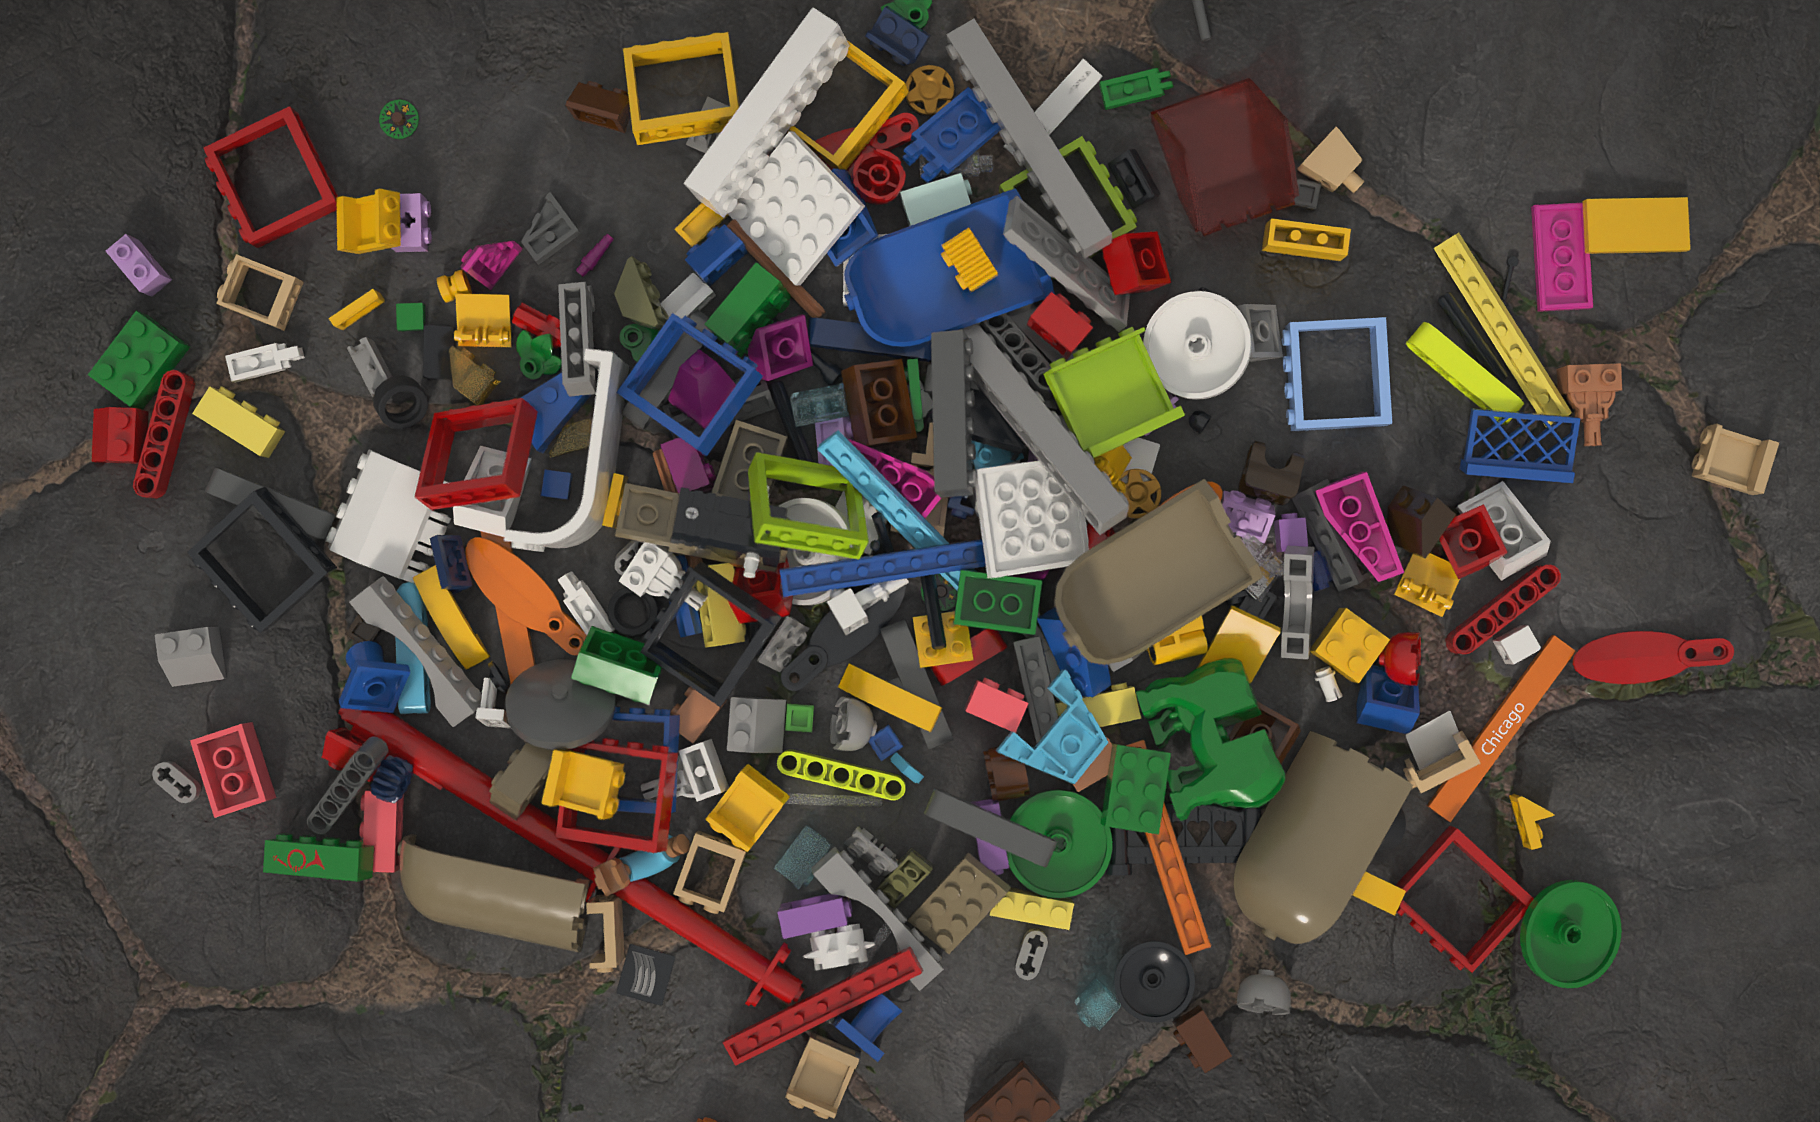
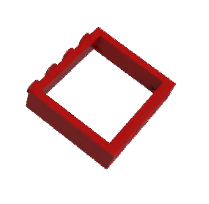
(313, 162)
(430, 485)
(658, 843)
(1496, 931)

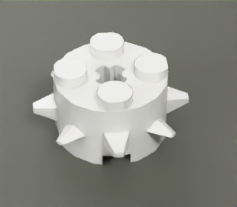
(839, 948)

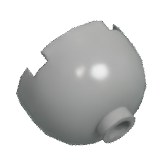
(852, 725)
(1264, 993)

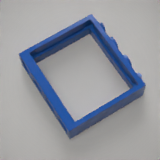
(655, 356)
(671, 739)

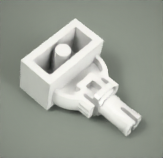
(658, 574)
(850, 607)
(697, 774)

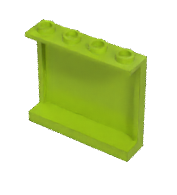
(1111, 393)

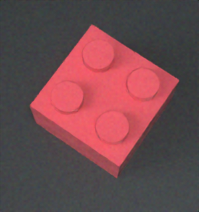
(996, 705)

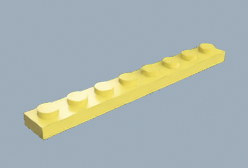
(1501, 327)

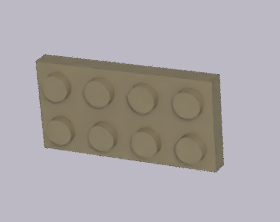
(959, 903)

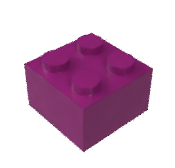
(688, 466)

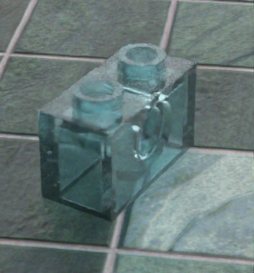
(819, 405)
(1096, 1005)

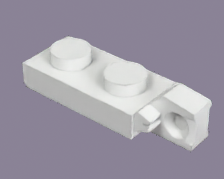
(261, 361)
(584, 604)

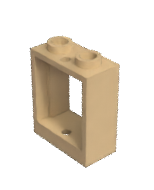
(284, 300)
(722, 847)

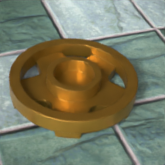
(929, 89)
(1139, 492)

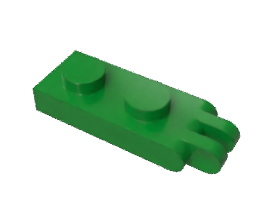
(1134, 88)
(912, 378)

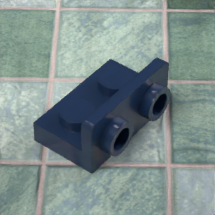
(898, 37)
(959, 510)
(451, 562)

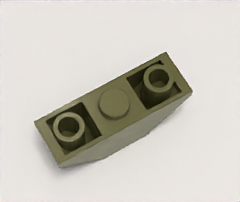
(639, 297)
(905, 877)

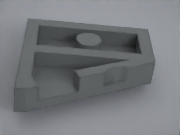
(549, 231)

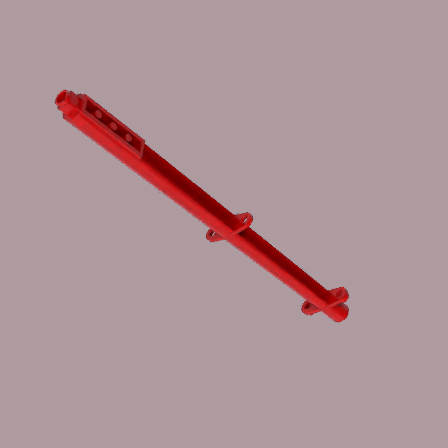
(449, 771)

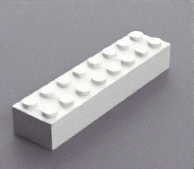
(768, 113)

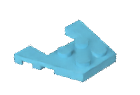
(1069, 743)

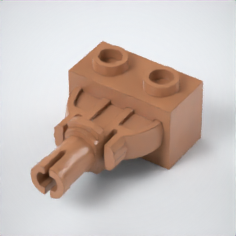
(1590, 393)

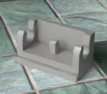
(369, 363)

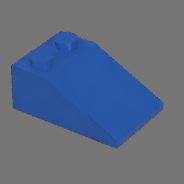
(858, 232)

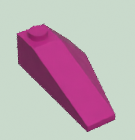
(490, 261)
(911, 482)
(1358, 519)

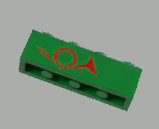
(318, 858)

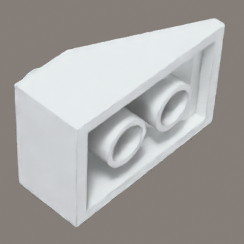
(489, 516)
(1515, 526)

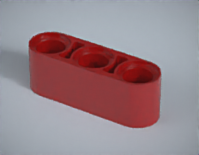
(983, 645)

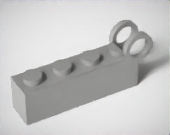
(576, 333)

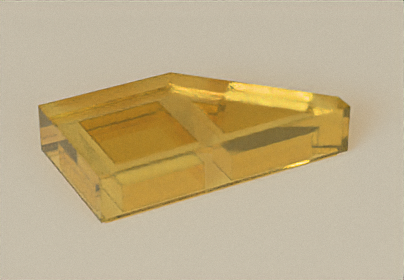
(572, 438)

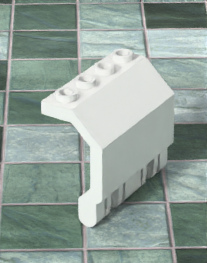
(384, 519)

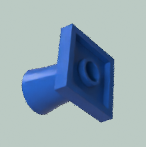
(372, 682)
(869, 1023)

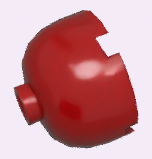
(878, 177)
(1402, 658)

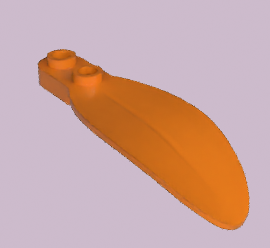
(520, 592)

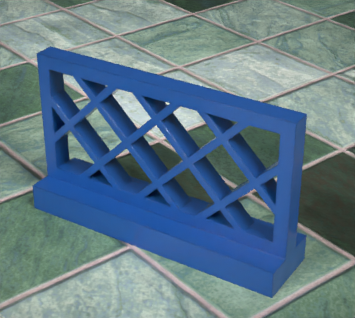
(1520, 468)

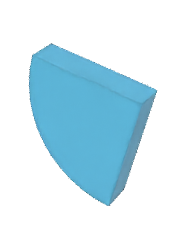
(906, 768)

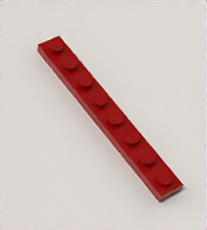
(823, 1006)

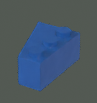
(553, 409)
(1086, 676)

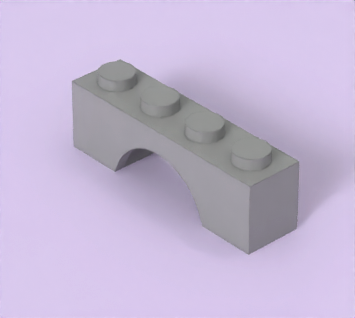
(1298, 602)

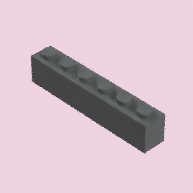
(953, 413)

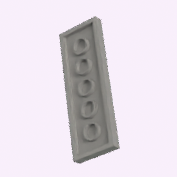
(1054, 254)

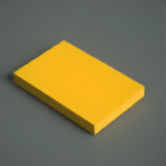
(1242, 638)

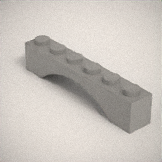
(386, 609)
(842, 879)

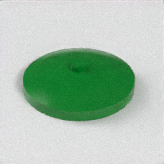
(1081, 849)
(1570, 933)

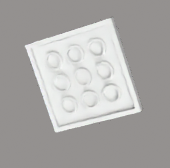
(796, 208)
(1027, 520)

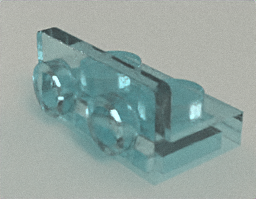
(802, 856)

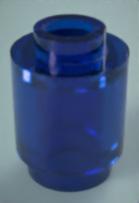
(1322, 573)

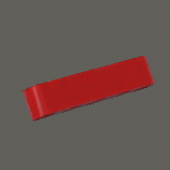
(159, 421)
(1514, 604)

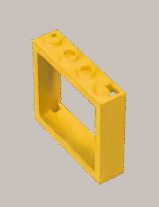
(871, 122)
(685, 124)

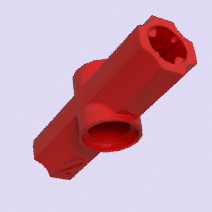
(537, 323)

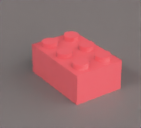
(233, 769)

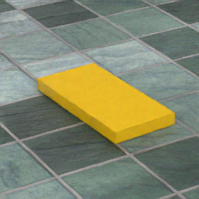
(1636, 225)

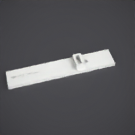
(1065, 97)

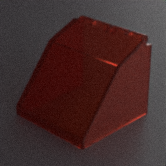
(1228, 155)

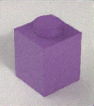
(1290, 532)

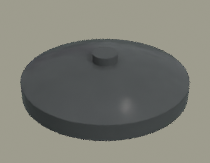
(556, 710)

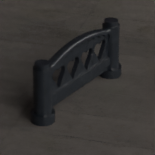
(1130, 850)

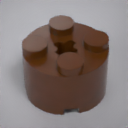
(1005, 776)

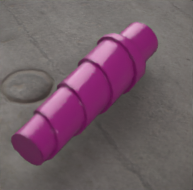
(594, 255)

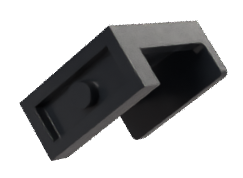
(993, 428)

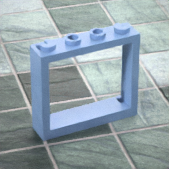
(1380, 374)

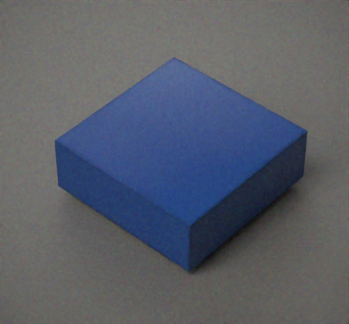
(556, 484)
(885, 742)

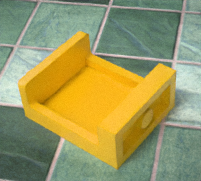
(368, 222)
(583, 783)
(747, 808)

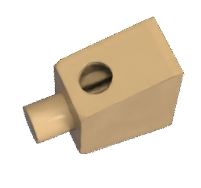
(1333, 163)

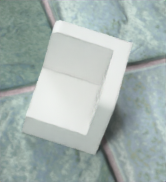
(1516, 644)

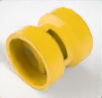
(453, 284)

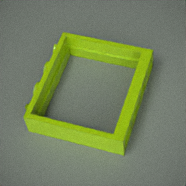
(1101, 175)
(800, 534)

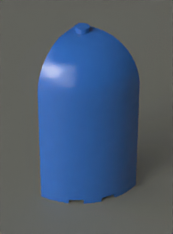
(909, 291)

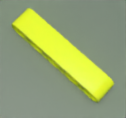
(1462, 371)
(827, 776)

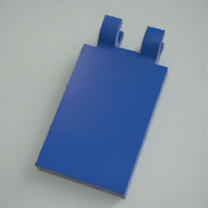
(951, 135)

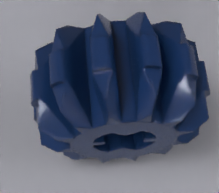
(391, 779)

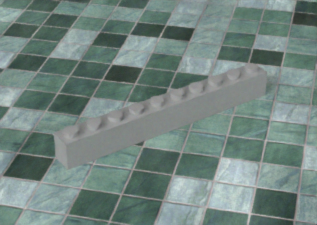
(1029, 139)
(1044, 434)

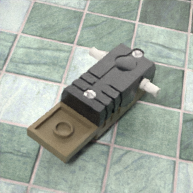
(698, 526)

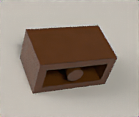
(1201, 1038)

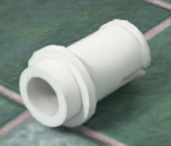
(1328, 683)

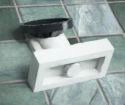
(487, 713)

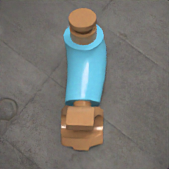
(618, 873)

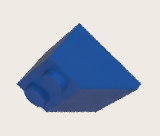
(716, 254)
(1386, 703)

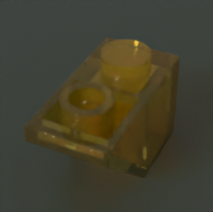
(469, 378)

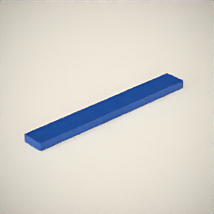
(882, 567)

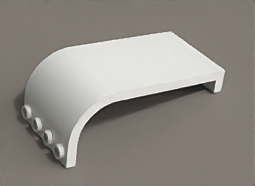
(600, 463)

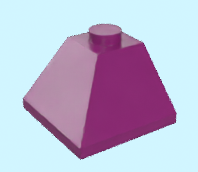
(781, 348)
(700, 388)

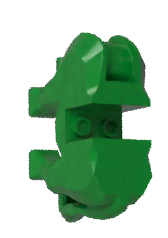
(1224, 770)

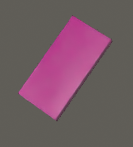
(1560, 258)

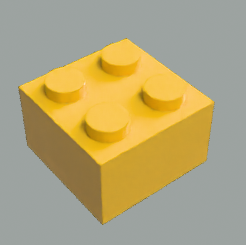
(1349, 645)

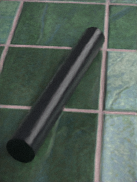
(882, 532)

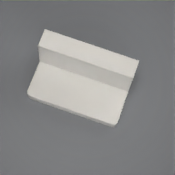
(688, 297)

